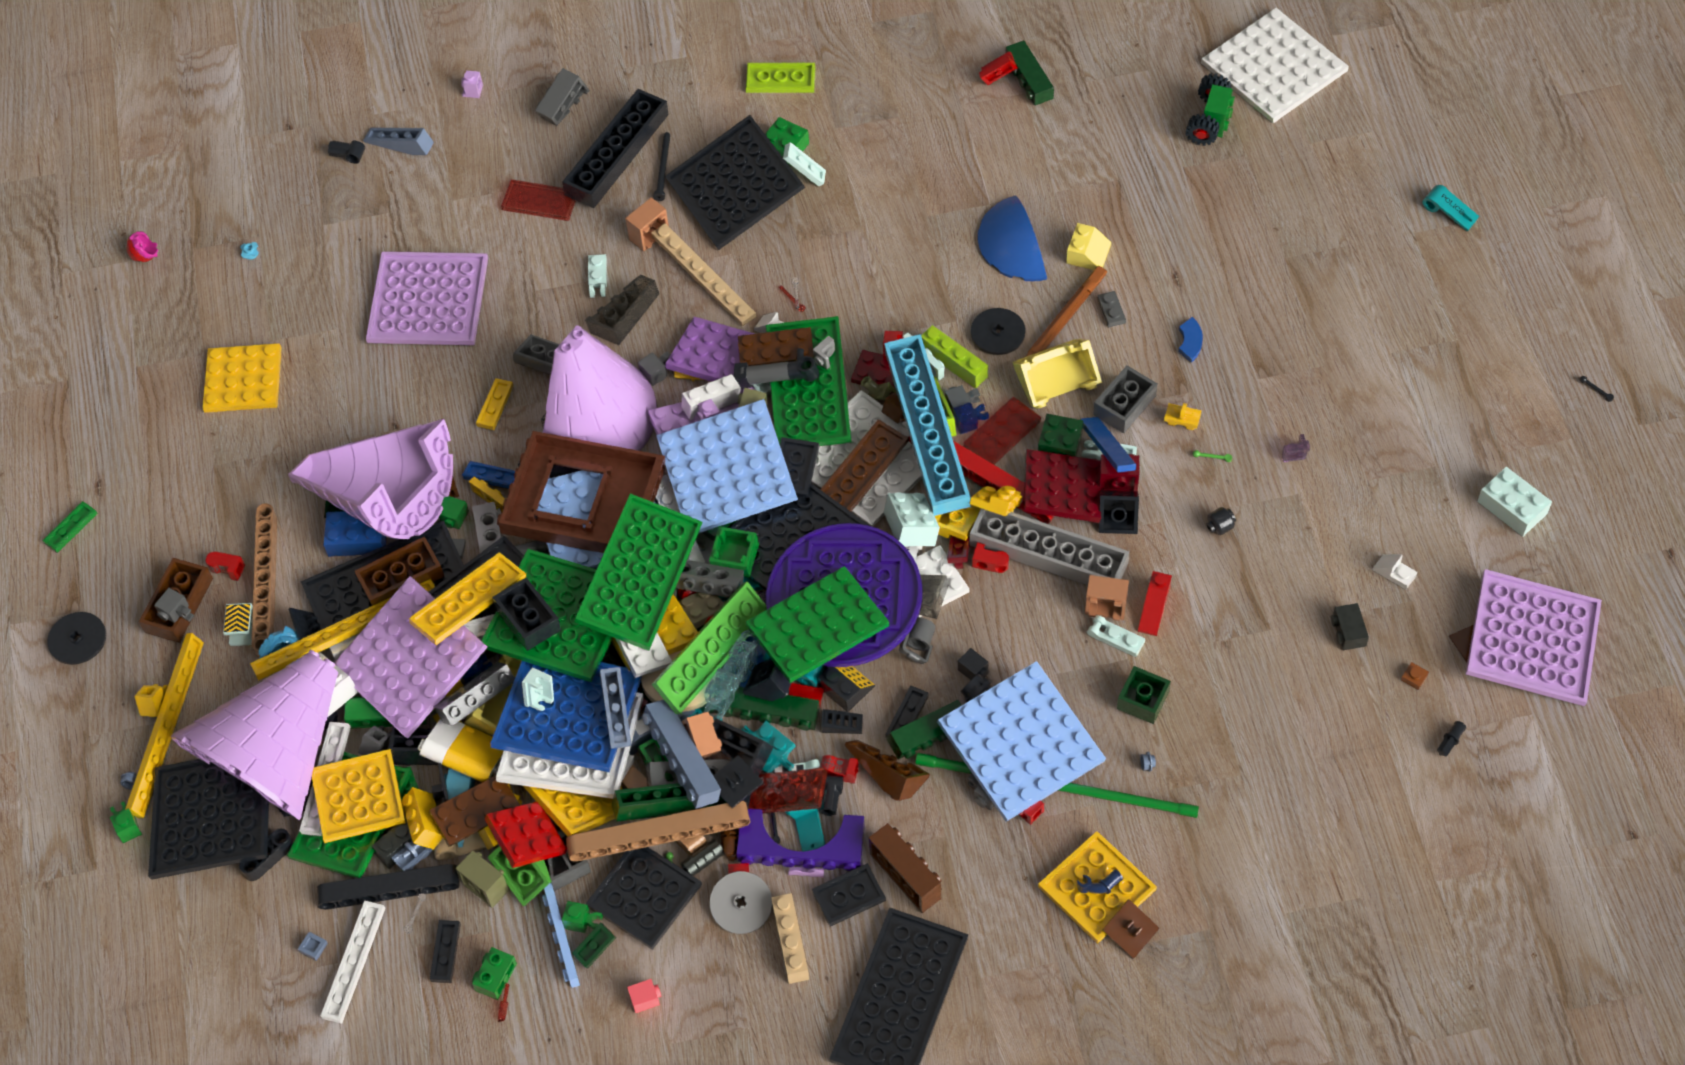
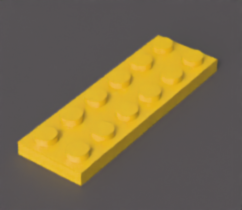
(466, 598)

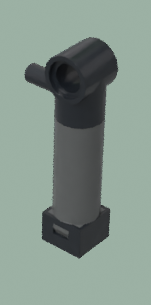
(802, 368)

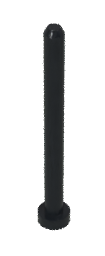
(659, 194)

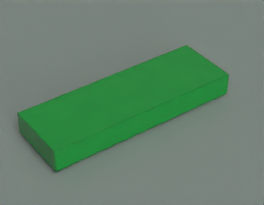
(70, 527)

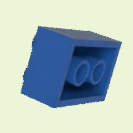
(350, 536)

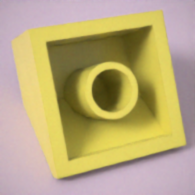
(1087, 247)

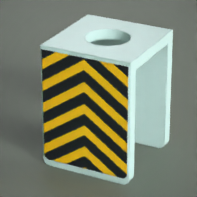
(238, 624)

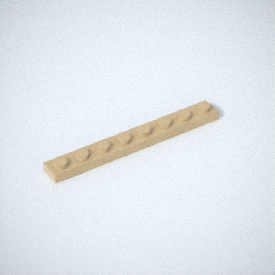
(703, 274)

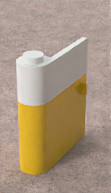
(461, 750)

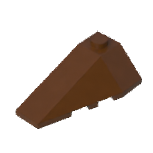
(893, 777)

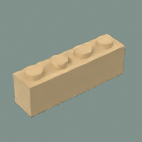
(790, 938)

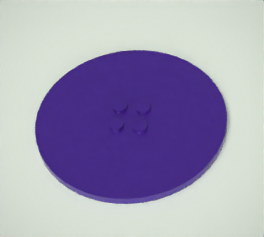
(878, 565)

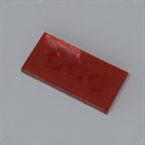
(538, 200)

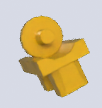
(1182, 415)

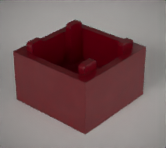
(1119, 481)

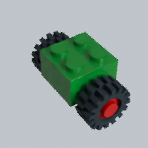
(1218, 110)

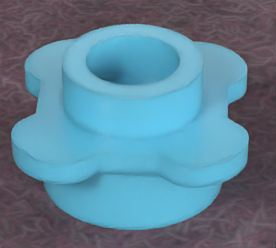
(249, 250)

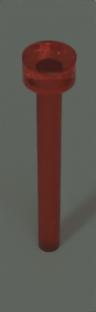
(801, 307)

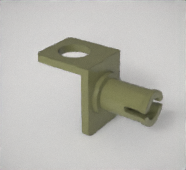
(877, 391)

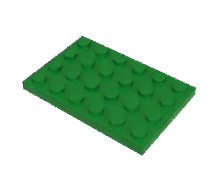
(817, 624)
(347, 855)

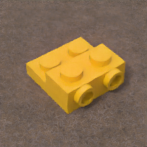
(999, 502)
(958, 522)

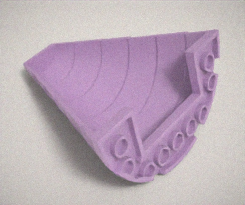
(597, 395)
(386, 479)
(269, 731)

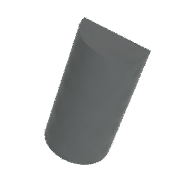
(536, 354)

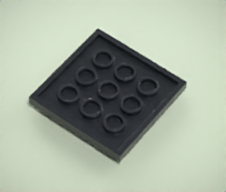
(644, 895)

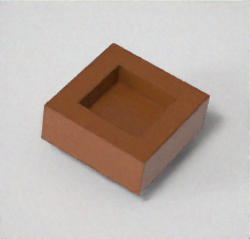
(1415, 676)

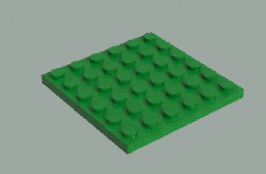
(575, 648)

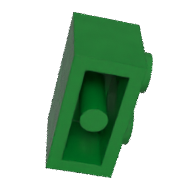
(494, 973)

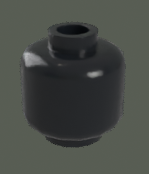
(1220, 521)

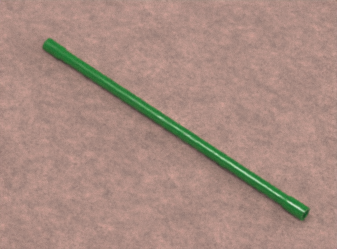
(1179, 808)

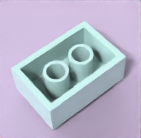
(1514, 501)
(911, 519)

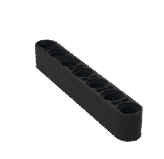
(387, 886)

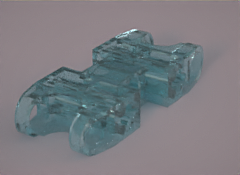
(727, 680)

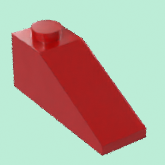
(1155, 603)

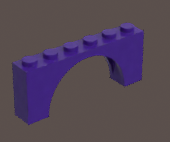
(840, 852)

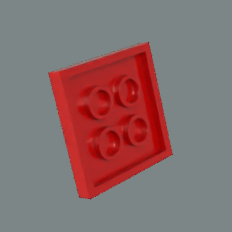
(525, 834)

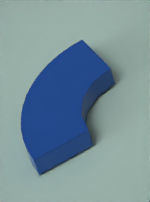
(1192, 338)

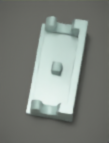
(537, 687)

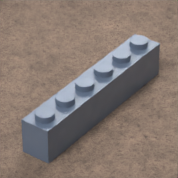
(682, 754)

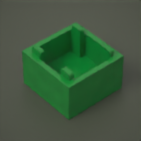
(735, 549)

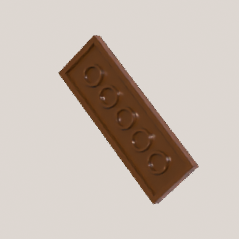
(865, 465)

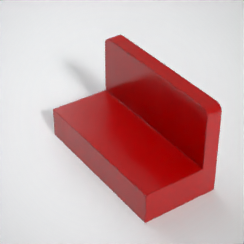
(998, 68)

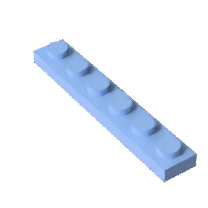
(560, 936)

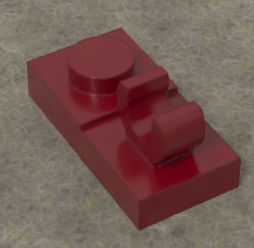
(958, 551)

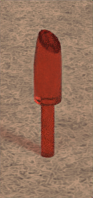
(503, 1005)

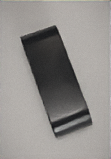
(276, 850)

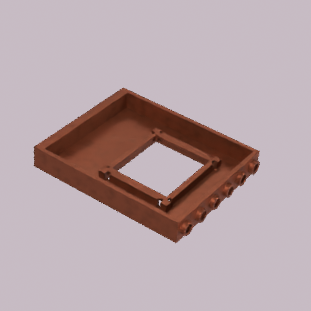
(623, 473)

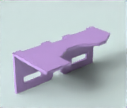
(801, 871)

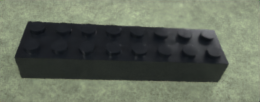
(615, 148)

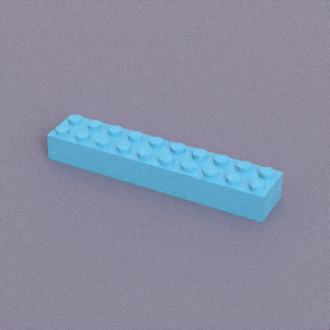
(927, 425)

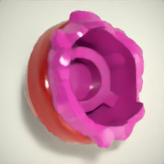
(140, 247)

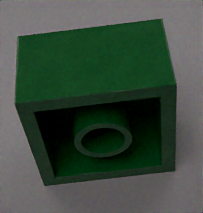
(1061, 435)
(1143, 694)

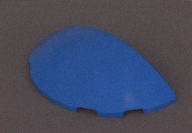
(1010, 242)

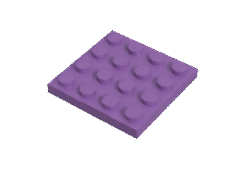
(706, 350)

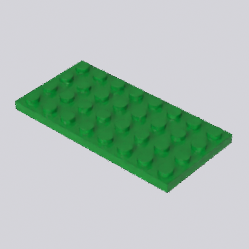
(815, 408)
(638, 572)

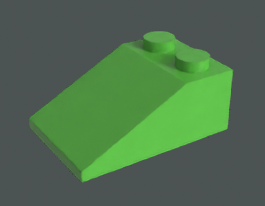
(524, 880)

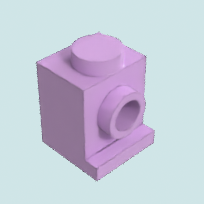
(472, 84)
(705, 410)

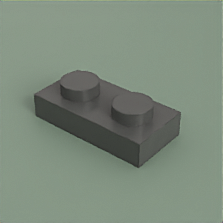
(1111, 309)

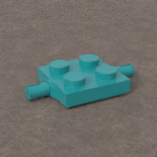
(781, 745)

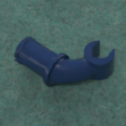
(1102, 886)

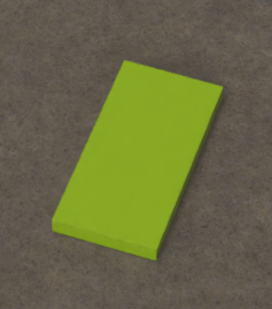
(780, 78)

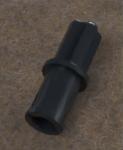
(1451, 738)

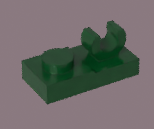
(594, 945)

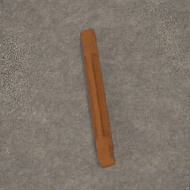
(1068, 310)

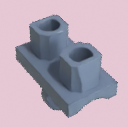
(410, 855)

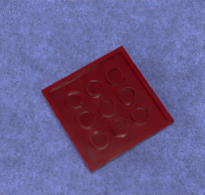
(1062, 486)

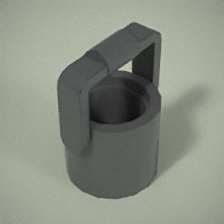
(919, 639)

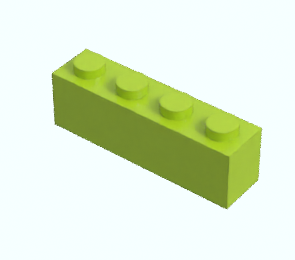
(955, 357)

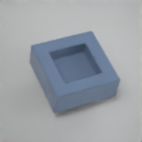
(312, 946)

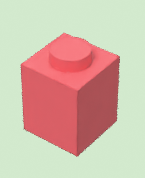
(644, 995)

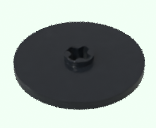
(1011, 331)
(87, 646)

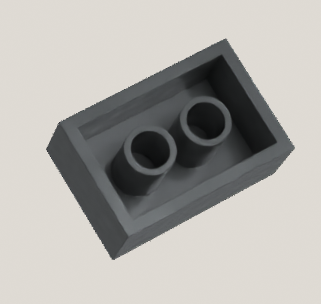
(1125, 399)

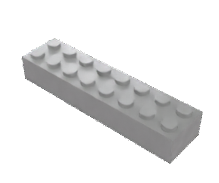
(1048, 547)

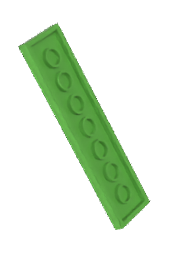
(708, 649)

